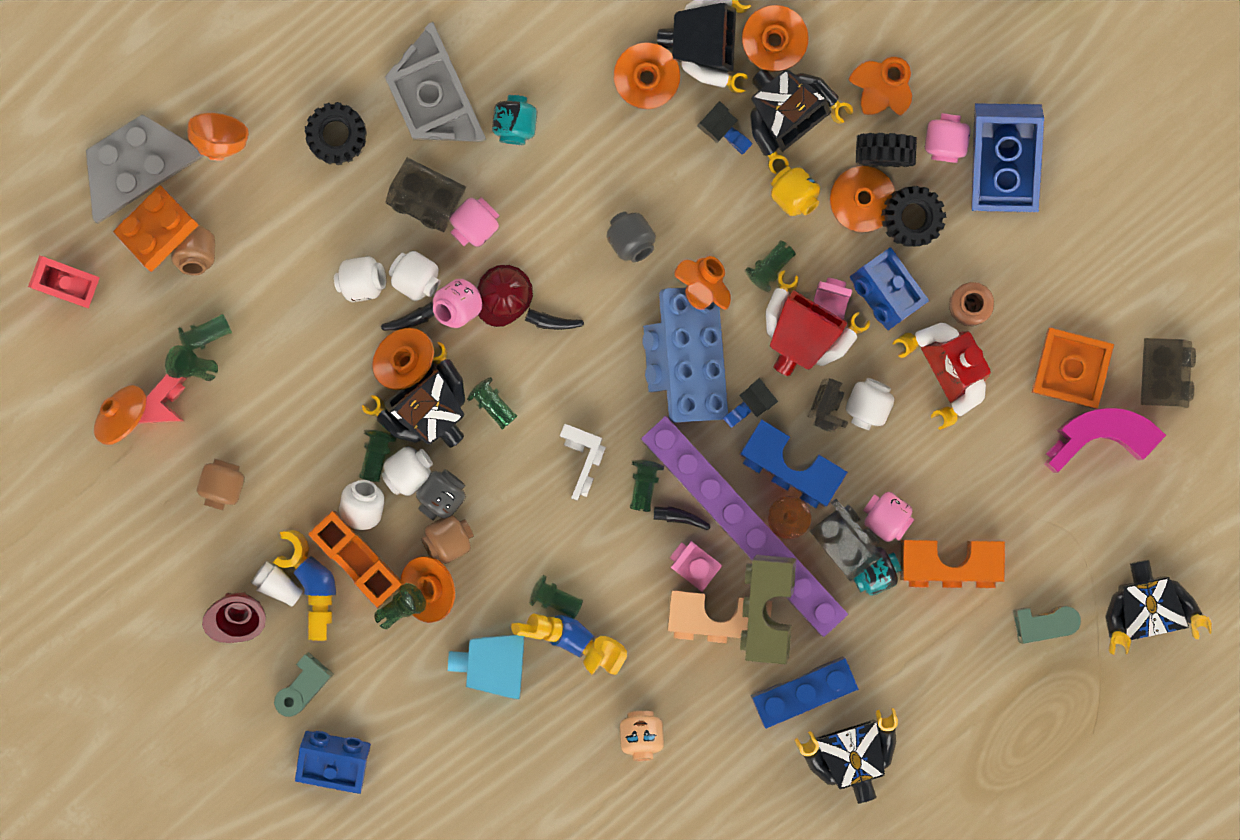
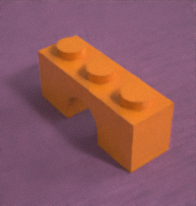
(356, 558)
(982, 564)

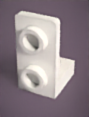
(577, 440)

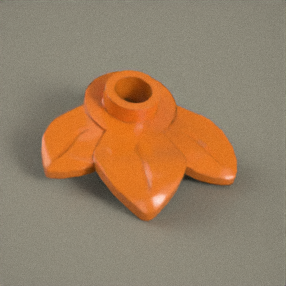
(881, 90)
(704, 282)

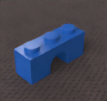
(815, 483)
(805, 692)

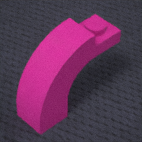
(1125, 427)

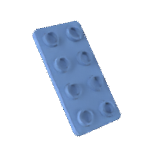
(687, 358)

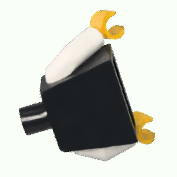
(706, 41)

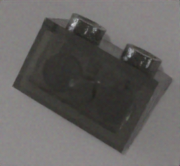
(424, 195)
(1167, 372)
(827, 400)
(846, 542)

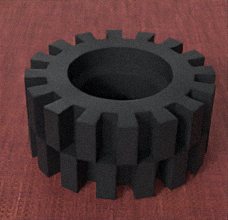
(321, 119)
(886, 149)
(933, 216)

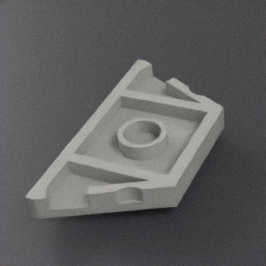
(432, 93)
(133, 164)

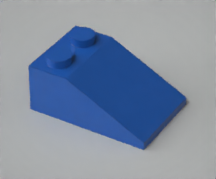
(1007, 157)

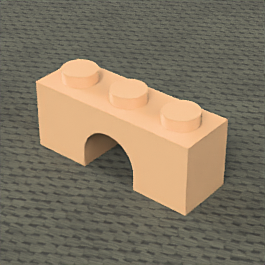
(689, 617)

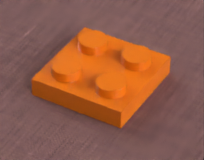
(155, 228)
(1072, 368)

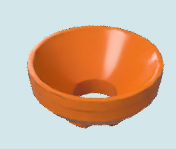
(217, 135)

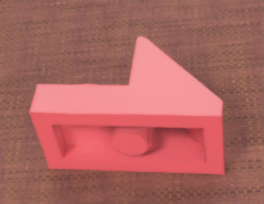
(63, 282)
(156, 409)

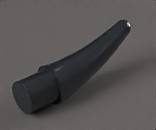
(413, 319)
(550, 322)
(677, 515)

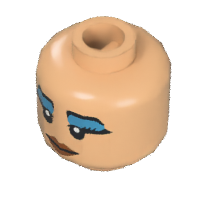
(641, 735)

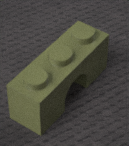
(765, 638)

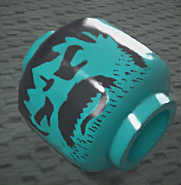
(514, 120)
(880, 575)

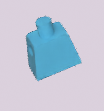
(492, 664)

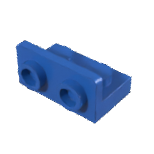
(888, 289)
(332, 761)

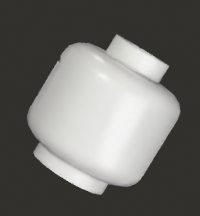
(414, 275)
(360, 279)
(870, 403)
(407, 470)
(361, 505)

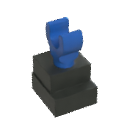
(719, 124)
(755, 399)

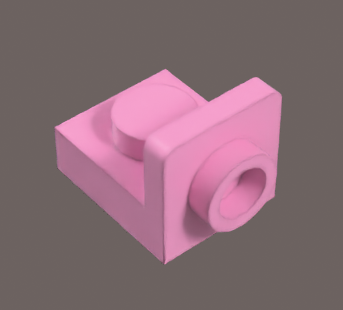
(833, 296)
(694, 565)

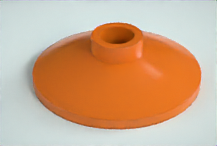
(775, 21)
(651, 59)
(845, 200)
(397, 350)
(119, 414)
(435, 584)

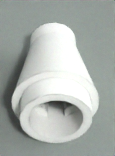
(276, 584)

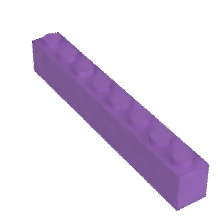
(739, 520)

